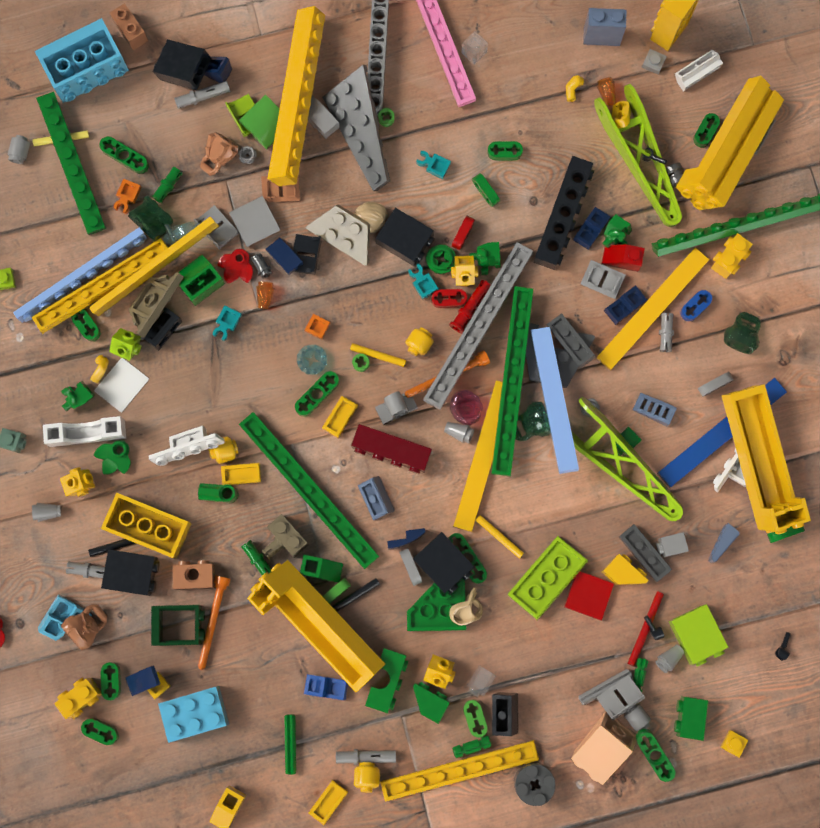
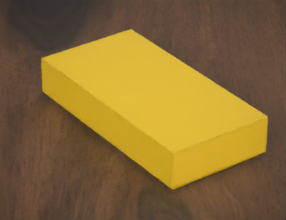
(340, 416)
(241, 474)
(328, 802)

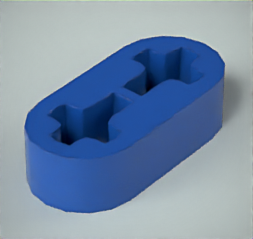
(693, 302)

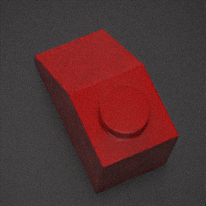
(623, 257)

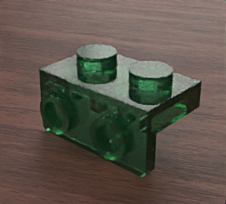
(151, 218)

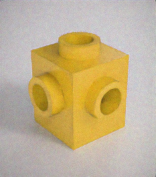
(464, 270)
(77, 482)
(439, 671)

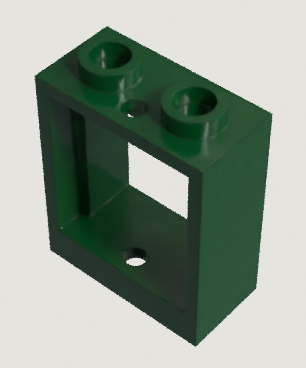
(157, 625)

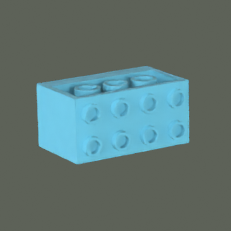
(82, 61)

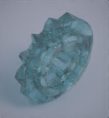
(307, 352)

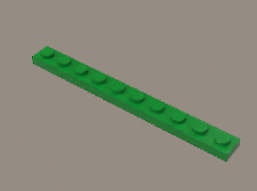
(736, 225)
(512, 381)
(309, 490)

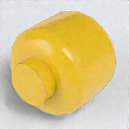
(419, 341)
(224, 452)
(366, 777)

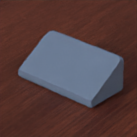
(376, 497)

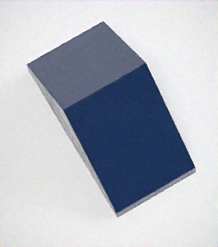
(218, 69)

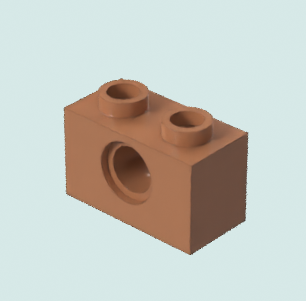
(128, 26)
(182, 580)

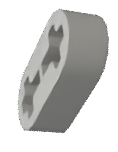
(715, 384)
(410, 567)

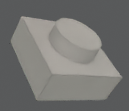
(654, 61)

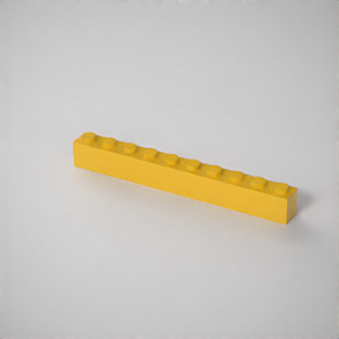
(296, 97)

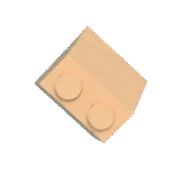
(604, 748)

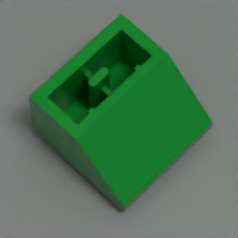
(200, 280)

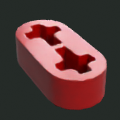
(463, 233)
(449, 303)

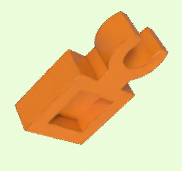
(127, 193)

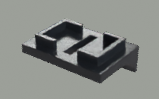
(308, 245)

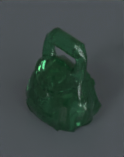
(743, 335)
(534, 422)

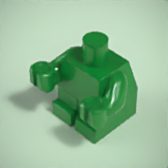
(616, 231)
(487, 256)
(77, 397)

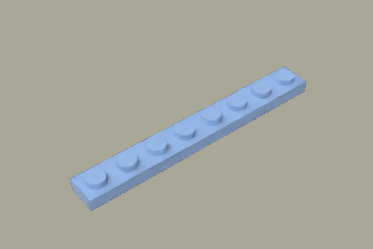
(84, 272)

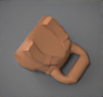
(219, 151)
(83, 628)

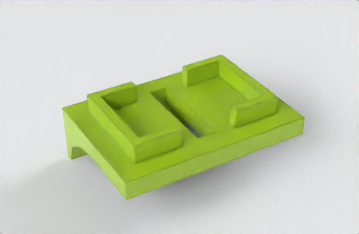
(238, 109)

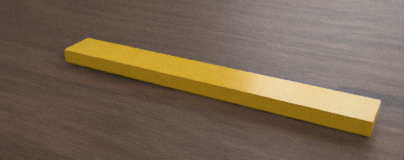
(153, 266)
(96, 288)
(652, 309)
(480, 465)
(459, 770)

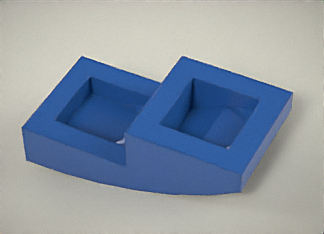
(326, 687)

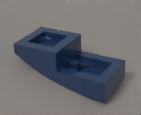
(591, 228)
(284, 256)
(625, 305)
(411, 536)
(143, 680)

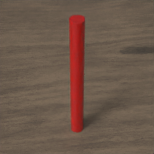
(645, 629)

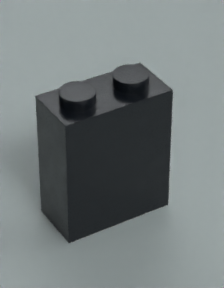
(182, 64)
(405, 237)
(444, 564)
(130, 572)

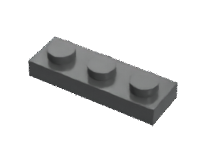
(571, 341)
(645, 553)

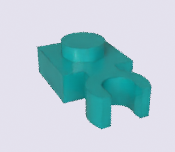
(436, 165)
(424, 283)
(227, 320)

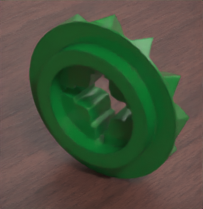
(437, 251)

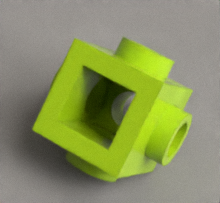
(125, 344)

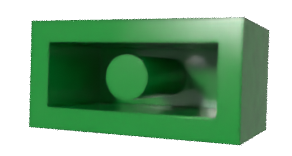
(691, 718)

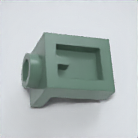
(12, 440)

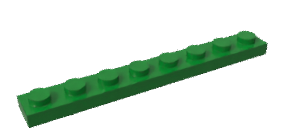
(71, 163)

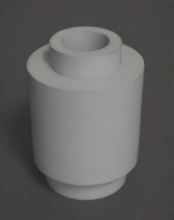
(18, 149)
(637, 717)

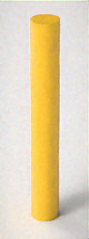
(378, 355)
(499, 536)

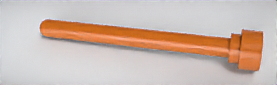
(480, 359)
(220, 584)

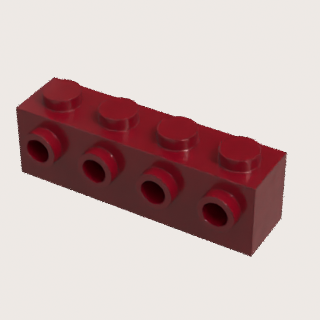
(391, 448)

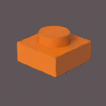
(317, 326)

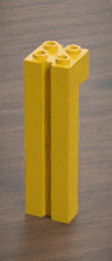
(732, 147)
(763, 461)
(316, 622)

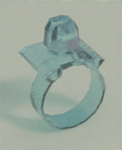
(176, 232)

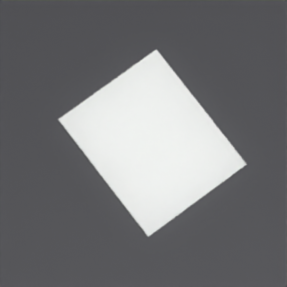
(121, 384)

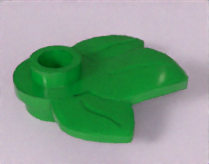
(112, 459)

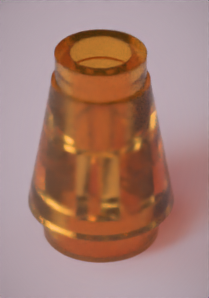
(607, 90)
(264, 294)

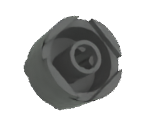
(538, 795)

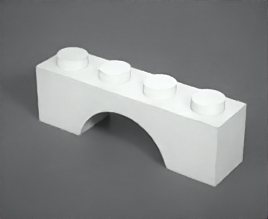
(69, 434)

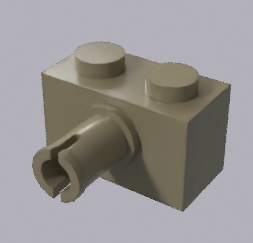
(285, 537)

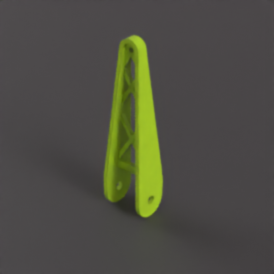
(622, 146)
(596, 457)

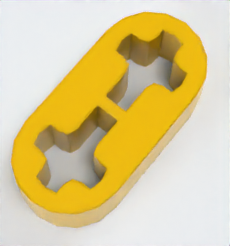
(621, 114)

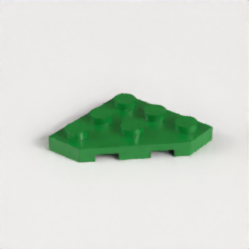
(433, 610)

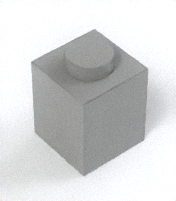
(672, 545)

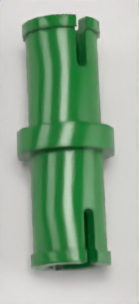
(167, 185)
(256, 558)

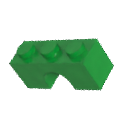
(382, 698)

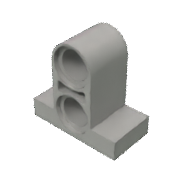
(395, 406)

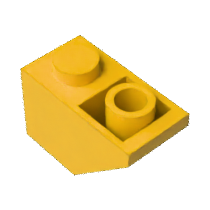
(623, 573)
(227, 807)

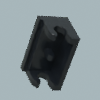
(162, 329)

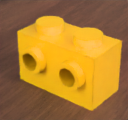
(727, 262)
(73, 702)

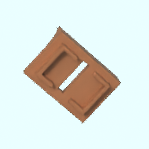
(271, 191)

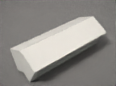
(698, 70)

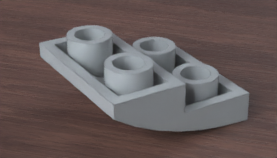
(254, 221)

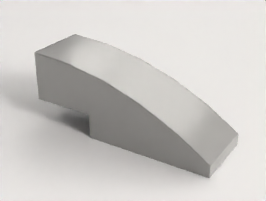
(322, 119)

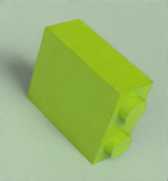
(698, 635)

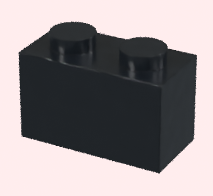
(504, 714)

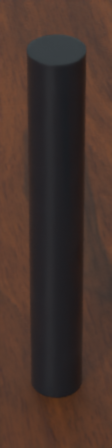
(112, 546)
(355, 595)

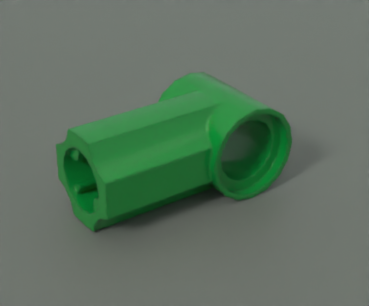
(216, 492)

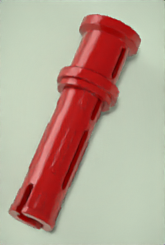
(466, 313)

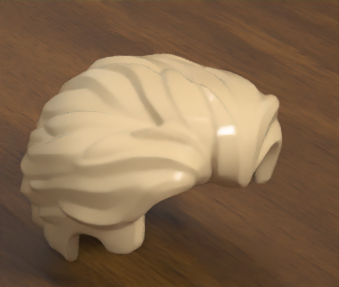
(374, 214)

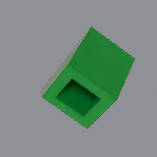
(321, 568)
(430, 704)

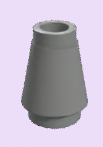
(459, 431)
(45, 511)
(669, 659)

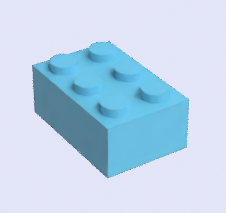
(193, 714)

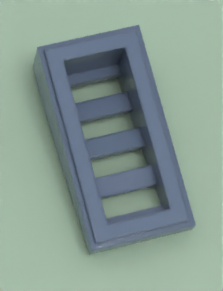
(657, 403)
(725, 539)

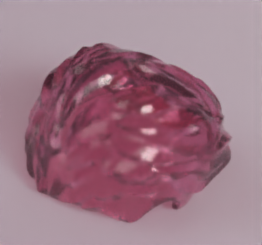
(466, 407)

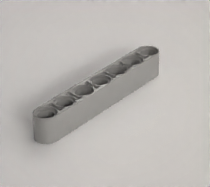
(378, 43)

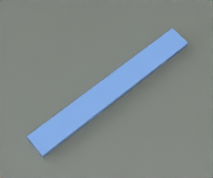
(554, 400)

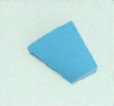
(55, 616)

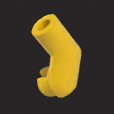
(575, 81)
(101, 369)

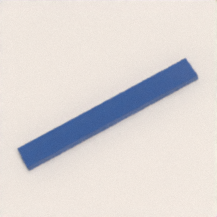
(709, 443)

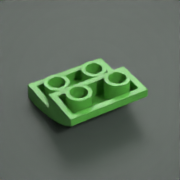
(262, 121)

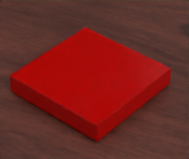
(589, 595)

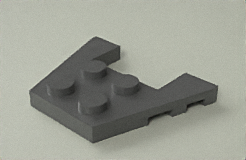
(566, 365)

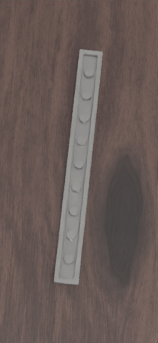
(478, 326)

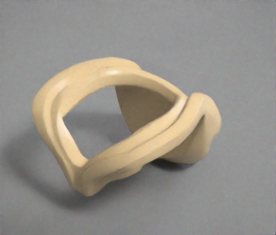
(462, 612)

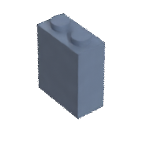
(604, 27)

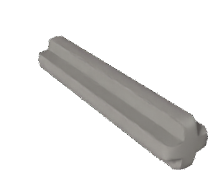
(591, 694)

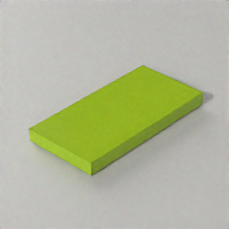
(547, 578)

